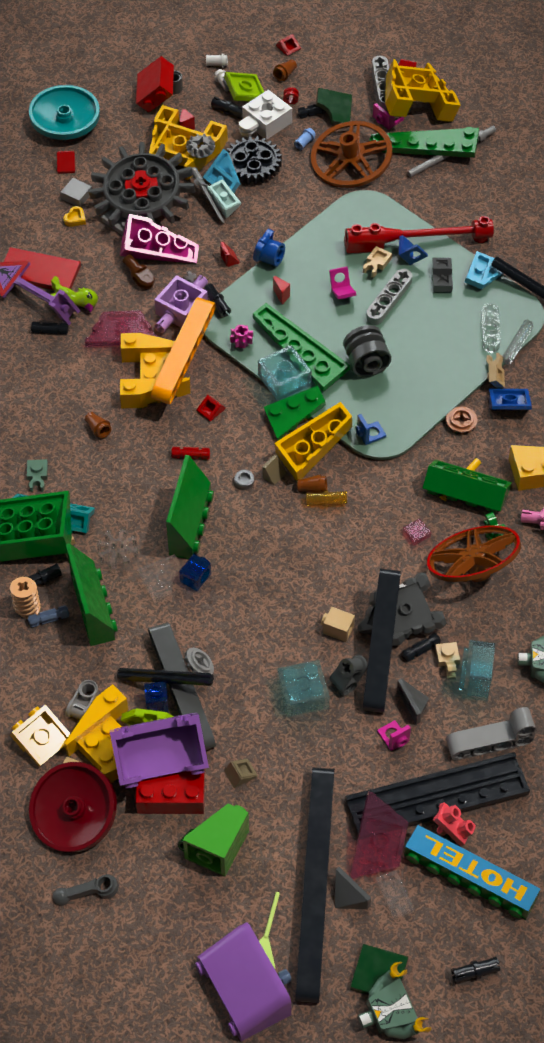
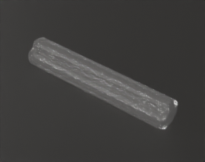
(517, 341)

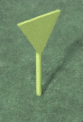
(265, 939)

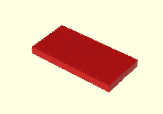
(45, 267)

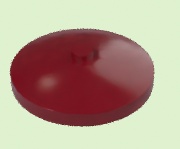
(72, 807)

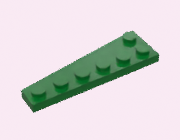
(434, 142)
(323, 363)

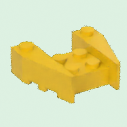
(418, 84)
(174, 137)
(151, 354)
(93, 731)

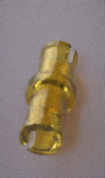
(326, 498)

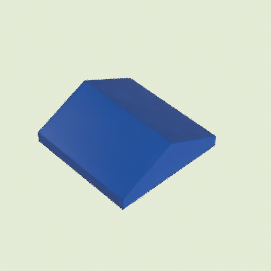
(509, 399)

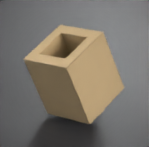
(338, 624)

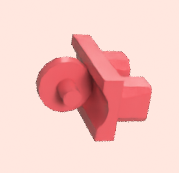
(451, 823)

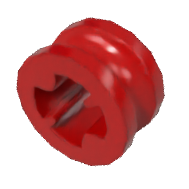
(291, 91)

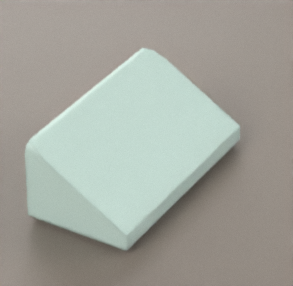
(223, 198)

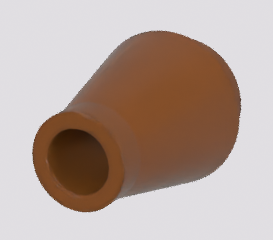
(283, 70)
(98, 425)
(312, 484)

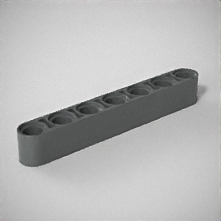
(183, 694)

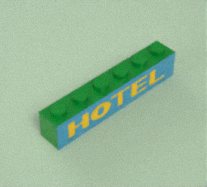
(471, 872)

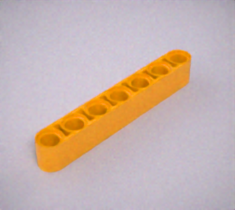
(183, 350)

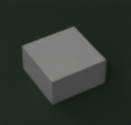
(76, 192)

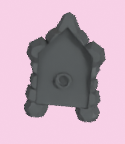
(411, 613)

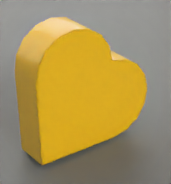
(75, 217)

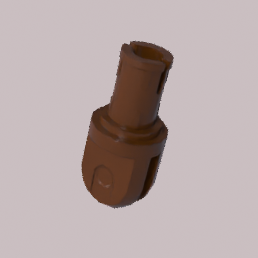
(139, 273)

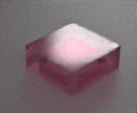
(417, 531)

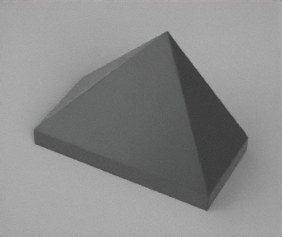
(413, 700)
(348, 893)

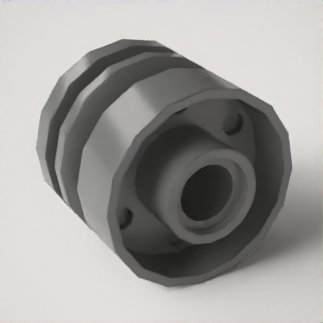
(367, 350)

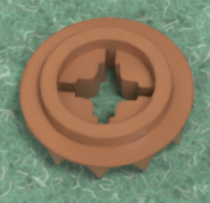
(468, 416)

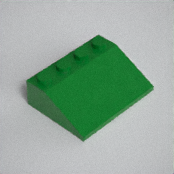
(188, 510)
(35, 525)
(91, 597)

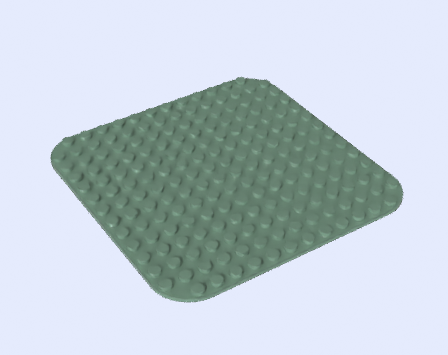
(428, 333)

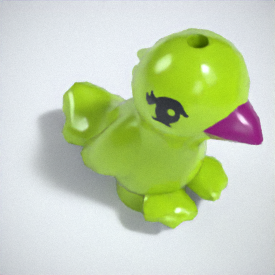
(85, 297)

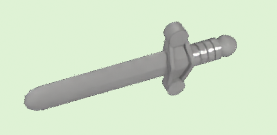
(200, 182)

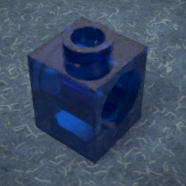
(195, 572)
(156, 696)

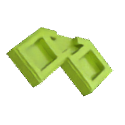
(139, 716)

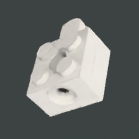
(265, 115)

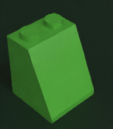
(218, 839)

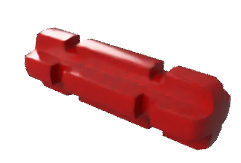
(193, 452)

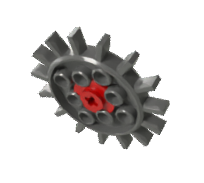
(142, 185)

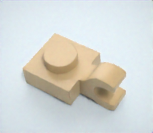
(496, 372)
(448, 656)

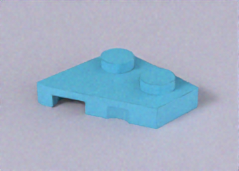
(223, 169)
(481, 271)

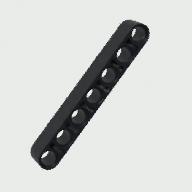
(381, 640)

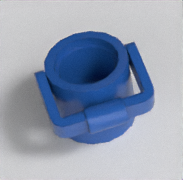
(269, 250)

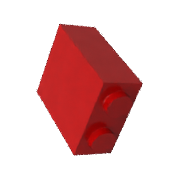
(155, 84)

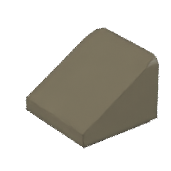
(273, 470)
(240, 772)

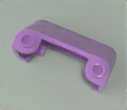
(159, 749)
(245, 982)

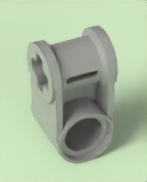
(80, 702)

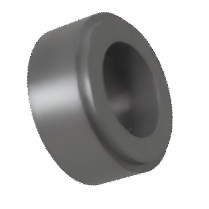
(244, 479)

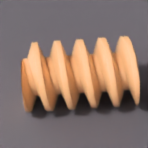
(25, 597)

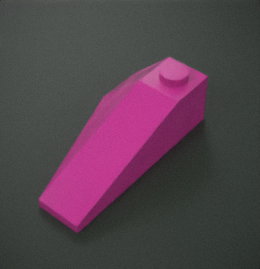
(152, 242)

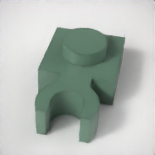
(37, 472)

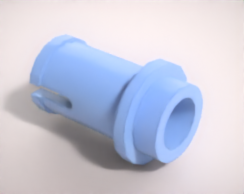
(307, 136)

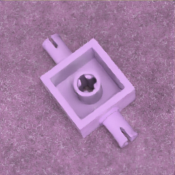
(176, 301)

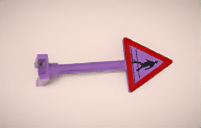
(11, 275)

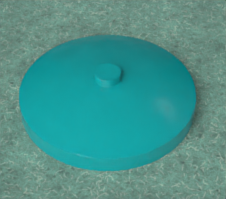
(64, 112)

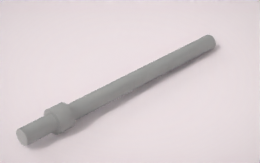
(423, 166)

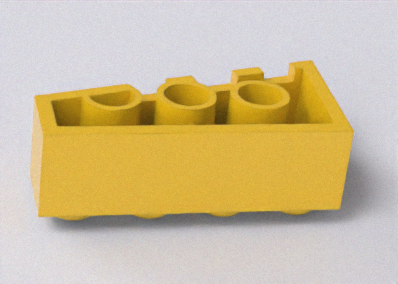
(313, 440)
(527, 466)

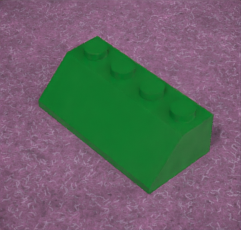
(466, 485)

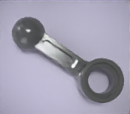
(62, 896)

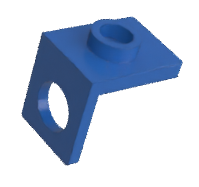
(406, 251)
(363, 430)

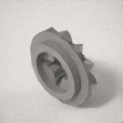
(205, 149)
(194, 655)

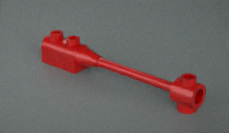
(365, 239)

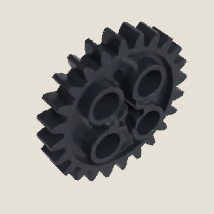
(255, 159)

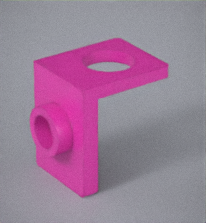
(384, 118)
(341, 289)
(398, 738)

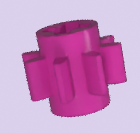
(241, 336)

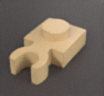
(377, 260)

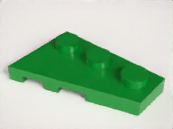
(289, 412)

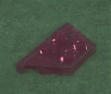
(113, 323)
(379, 838)

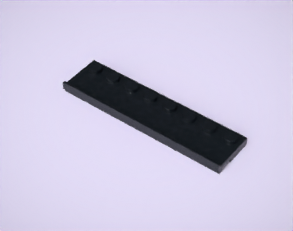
(463, 786)

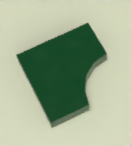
(335, 104)
(372, 965)

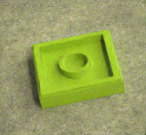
(243, 86)

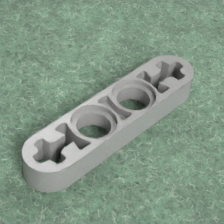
(391, 297)

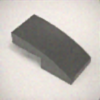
(442, 274)

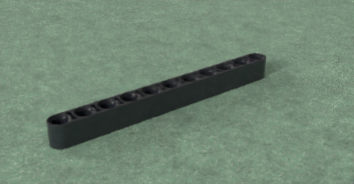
(315, 886)

